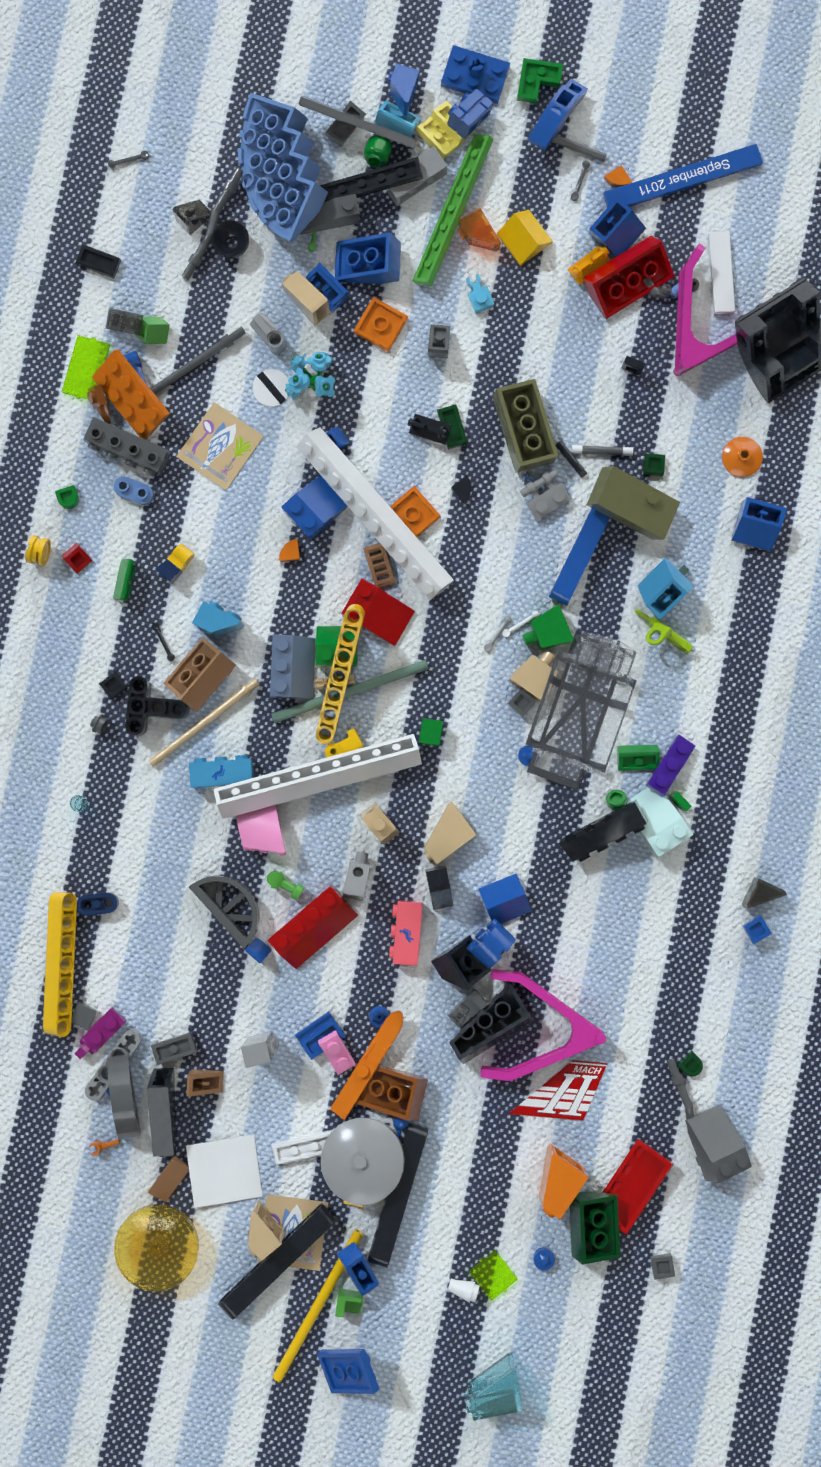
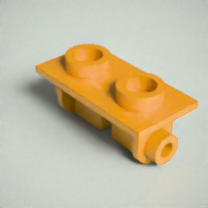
(589, 263)

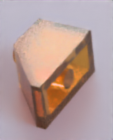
(478, 231)

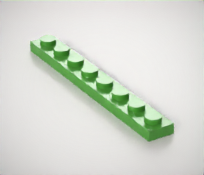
(452, 210)

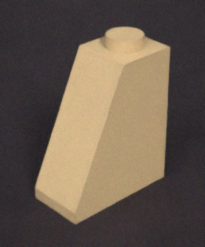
(306, 297)
(449, 835)

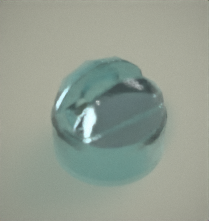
(76, 802)

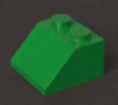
(326, 645)

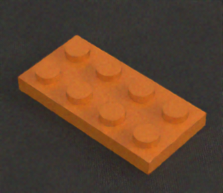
(130, 395)

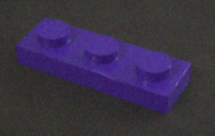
(670, 765)

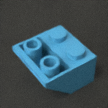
(664, 588)
(215, 621)

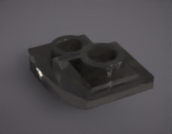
(124, 321)

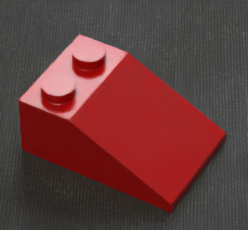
(383, 613)

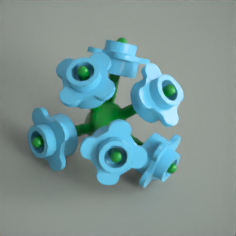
(303, 379)

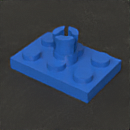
(472, 71)
(348, 1371)

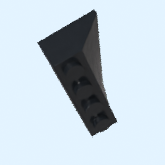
(604, 831)
(491, 1025)

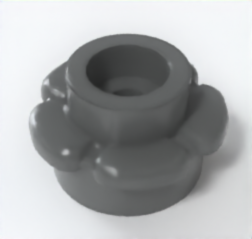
(99, 724)

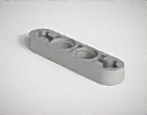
(93, 1082)

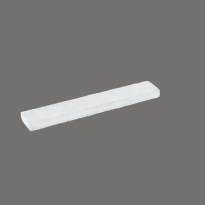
(308, 1145)

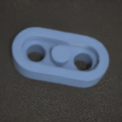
(132, 490)

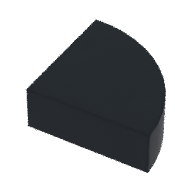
(462, 489)

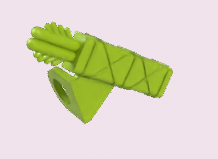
(665, 633)

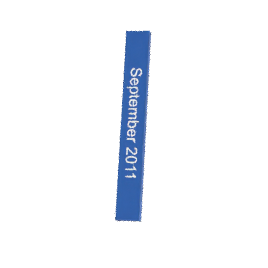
(686, 176)

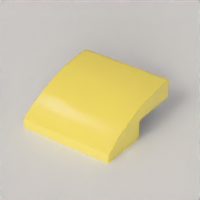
(438, 133)

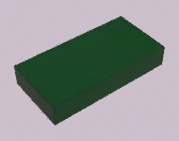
(451, 416)

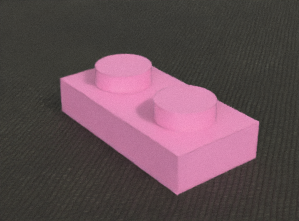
(336, 1052)

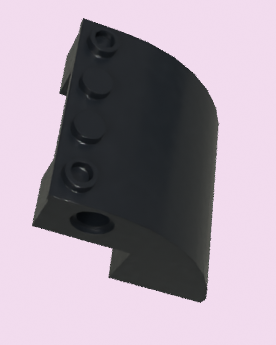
(782, 339)

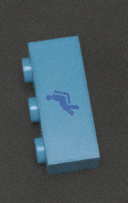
(220, 772)

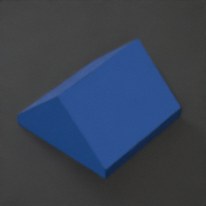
(505, 899)

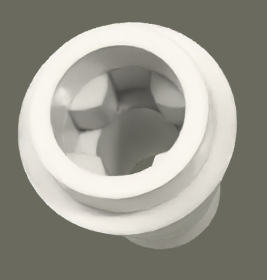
(464, 1289)

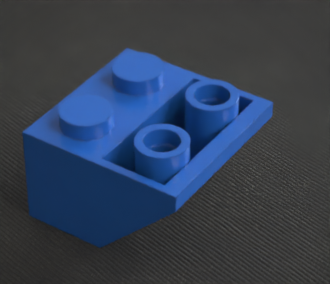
(617, 228)
(758, 523)

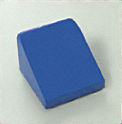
(338, 437)
(258, 950)

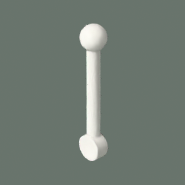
(506, 633)

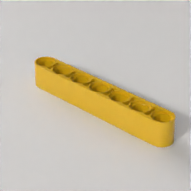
(343, 665)
(59, 964)

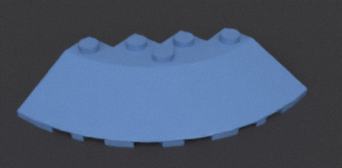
(278, 167)

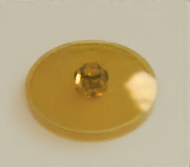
(156, 1247)

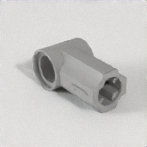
(268, 333)

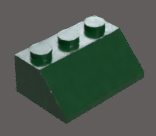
(594, 1227)

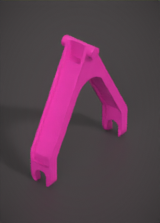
(689, 351)
(583, 1034)

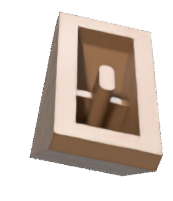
(204, 1082)

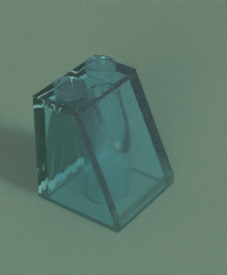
(494, 1391)

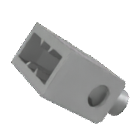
(356, 886)

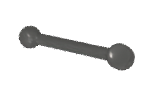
(144, 155)
(574, 196)

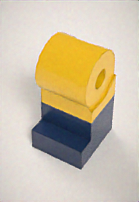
(176, 563)

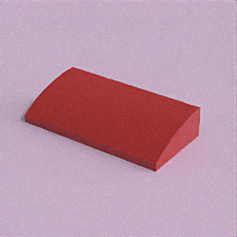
(637, 1182)

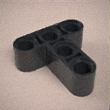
(148, 707)

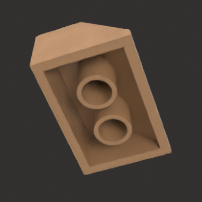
(199, 674)

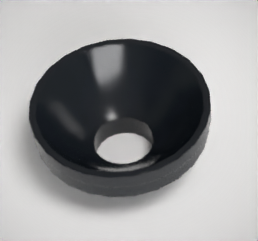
(226, 231)

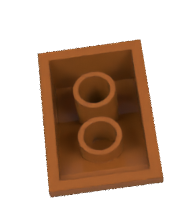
(395, 1093)

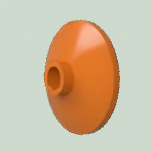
(735, 463)

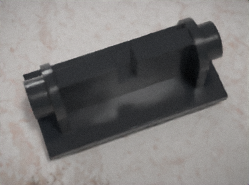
(429, 429)

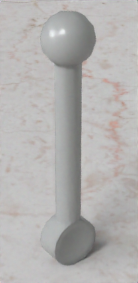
(488, 647)

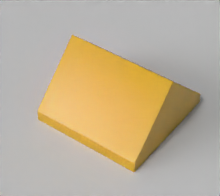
(523, 236)

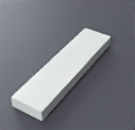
(721, 273)

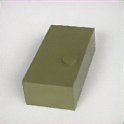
(525, 425)
(633, 503)

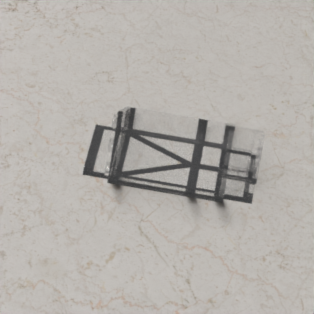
(581, 710)

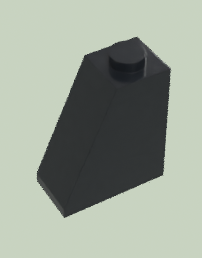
(439, 887)

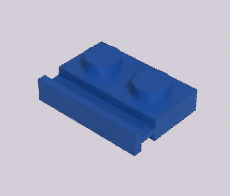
(317, 1030)

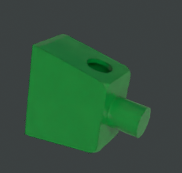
(549, 630)

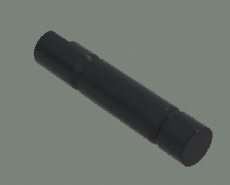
(571, 459)

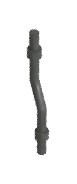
(229, 189)
(678, 1081)

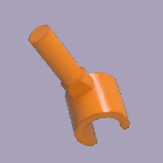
(101, 1146)

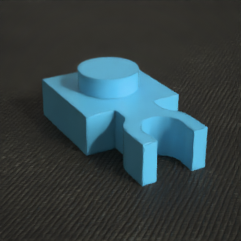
(479, 296)

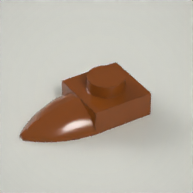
(97, 399)

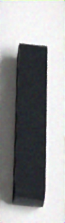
(396, 1202)
(277, 1262)

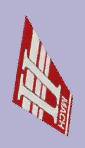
(566, 1093)

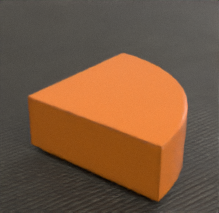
(618, 177)
(290, 551)

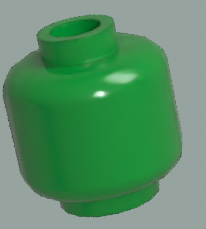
(377, 151)

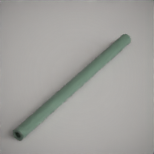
(352, 690)

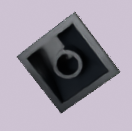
(459, 965)

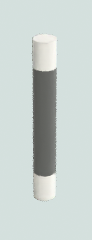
(602, 450)

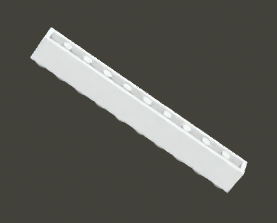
(374, 513)
(317, 776)

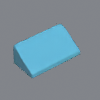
(391, 117)

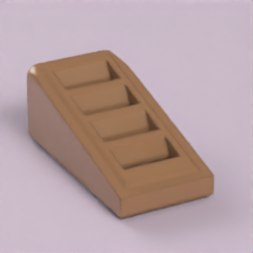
(373, 548)

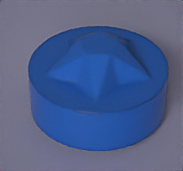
(525, 755)
(378, 1016)
(543, 1259)

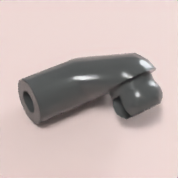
(660, 292)

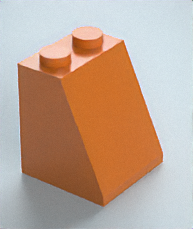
(560, 1182)

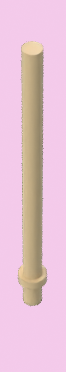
(246, 690)

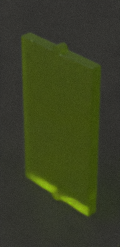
(84, 362)

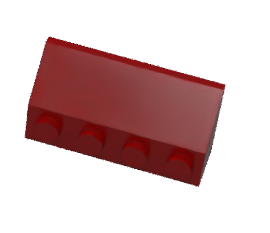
(621, 279)
(312, 927)

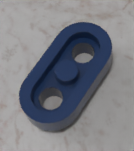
(98, 903)

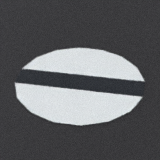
(270, 387)

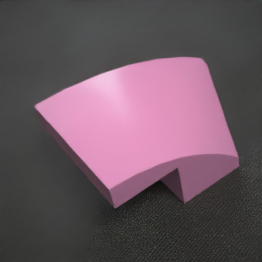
(261, 830)

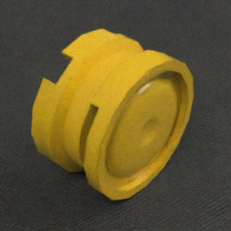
(38, 550)

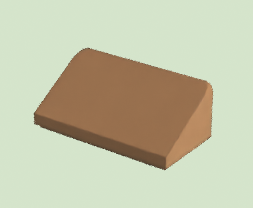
(169, 1179)

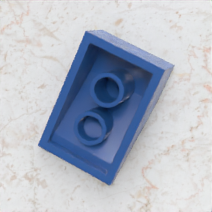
(368, 259)
(314, 507)

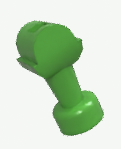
(278, 879)

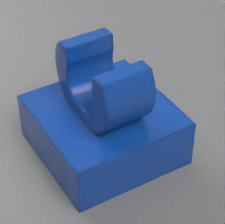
(756, 929)

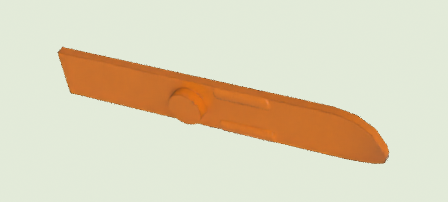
(368, 1064)

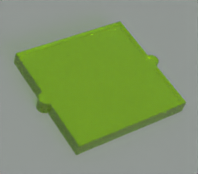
(493, 1275)

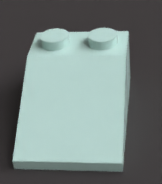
(664, 825)

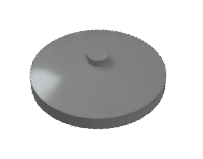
(362, 1161)

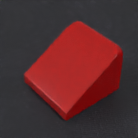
(76, 558)

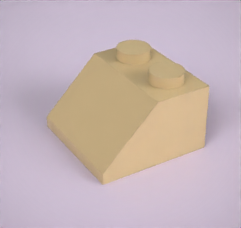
(264, 1232)

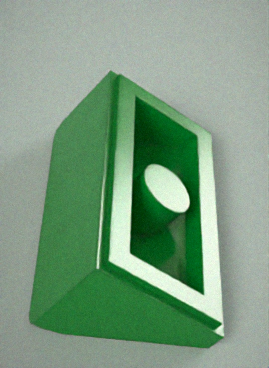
(124, 580)
(638, 757)

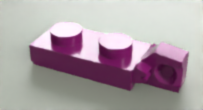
(100, 1032)

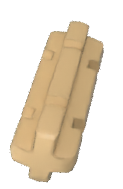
(321, 683)

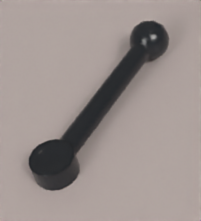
(155, 626)

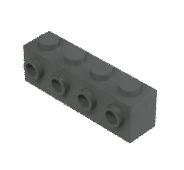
(126, 446)

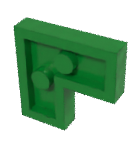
(536, 73)

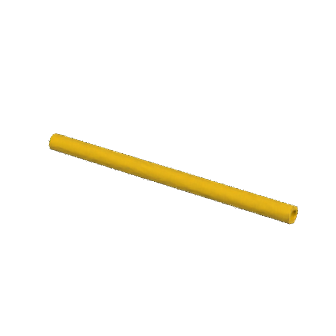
(313, 1313)

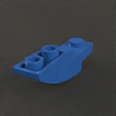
(556, 113)

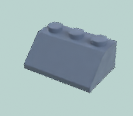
(292, 667)

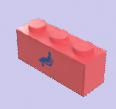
(406, 932)

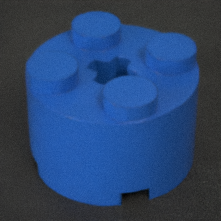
(491, 943)

